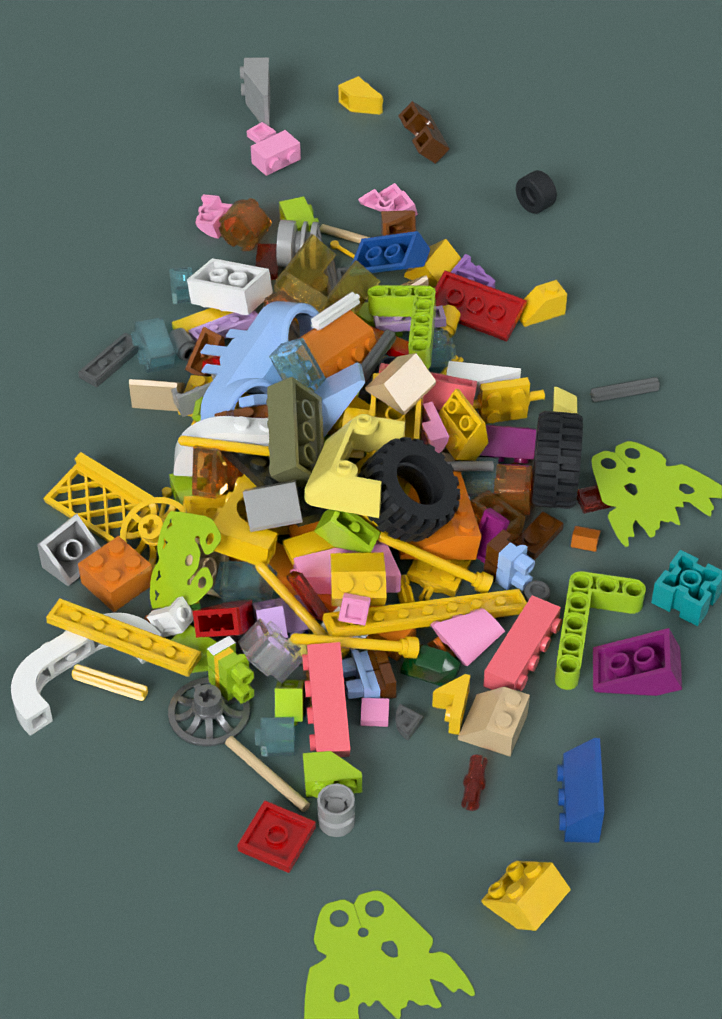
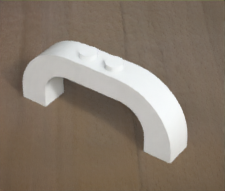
(220, 428)
(49, 662)

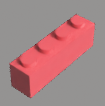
(445, 387)
(523, 645)
(327, 699)

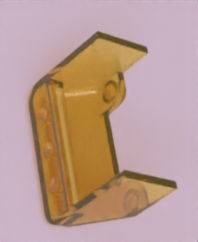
(306, 279)

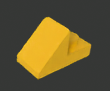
(453, 698)

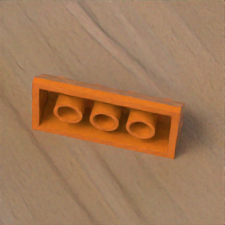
(340, 343)

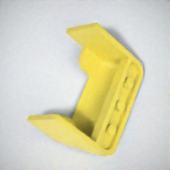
(335, 479)

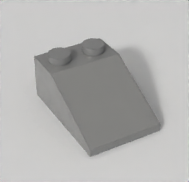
(257, 87)

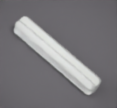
(335, 311)

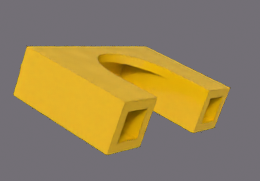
(235, 532)

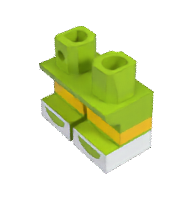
(230, 671)

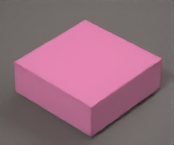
(260, 132)
(354, 609)
(374, 712)

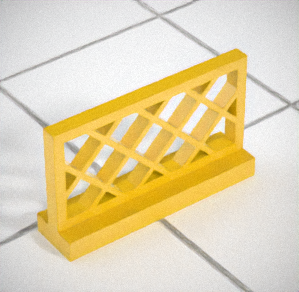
(110, 482)

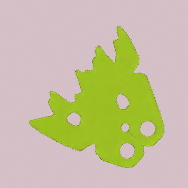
(656, 488)
(368, 970)

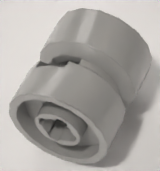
(336, 810)

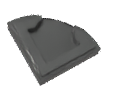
(407, 721)

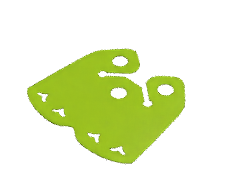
(172, 559)

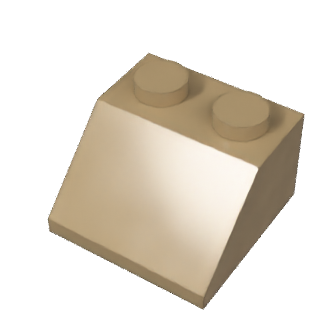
(496, 720)

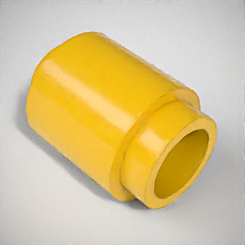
(452, 319)

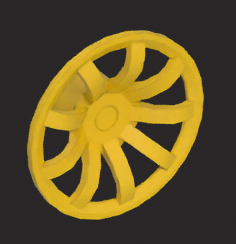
(149, 526)

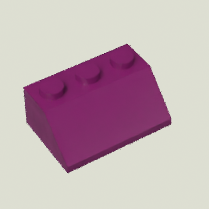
(510, 442)

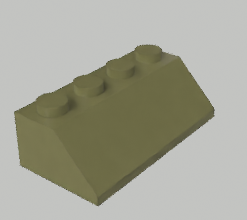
(294, 431)

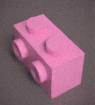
(275, 152)

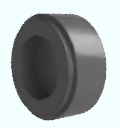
(537, 589)

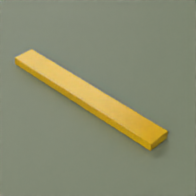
(423, 613)

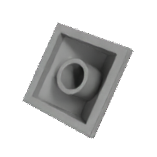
(272, 505)
(66, 548)

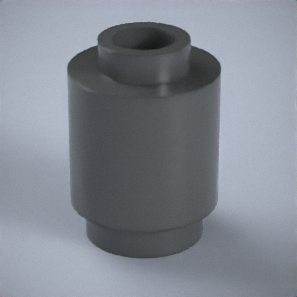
(182, 343)

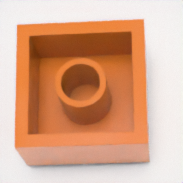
(115, 573)

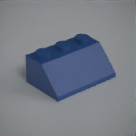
(392, 252)
(581, 793)

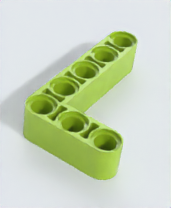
(412, 302)
(585, 592)

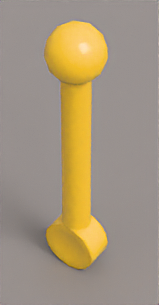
(335, 245)
(166, 492)

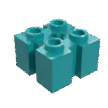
(688, 588)

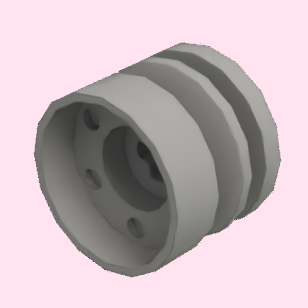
(291, 240)

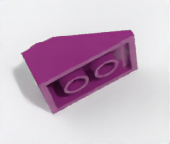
(638, 665)

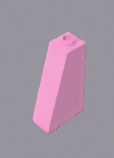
(317, 568)

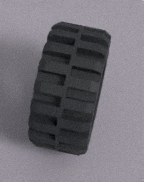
(557, 459)
(429, 477)

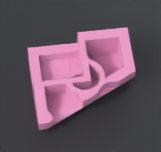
(388, 200)
(210, 214)
(432, 428)
(468, 634)

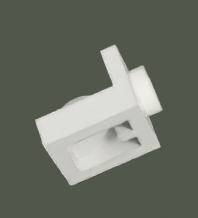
(172, 619)

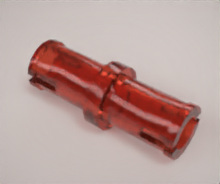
(474, 782)

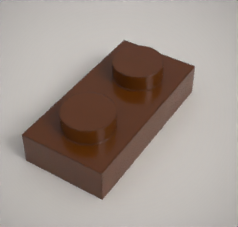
(539, 534)

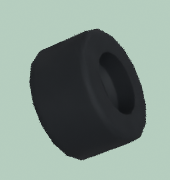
(536, 191)

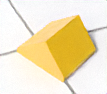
(440, 258)

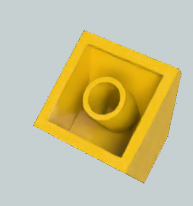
(358, 575)

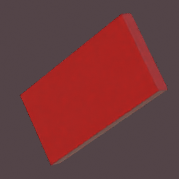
(480, 305)

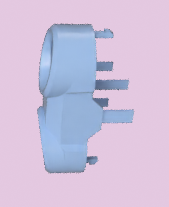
(246, 358)

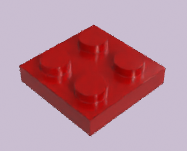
(276, 836)

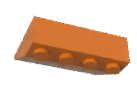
(457, 538)

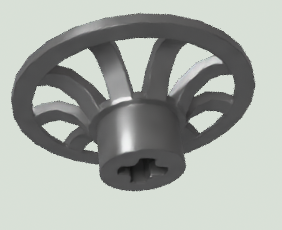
(206, 706)

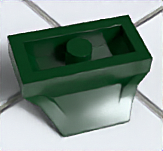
(431, 666)

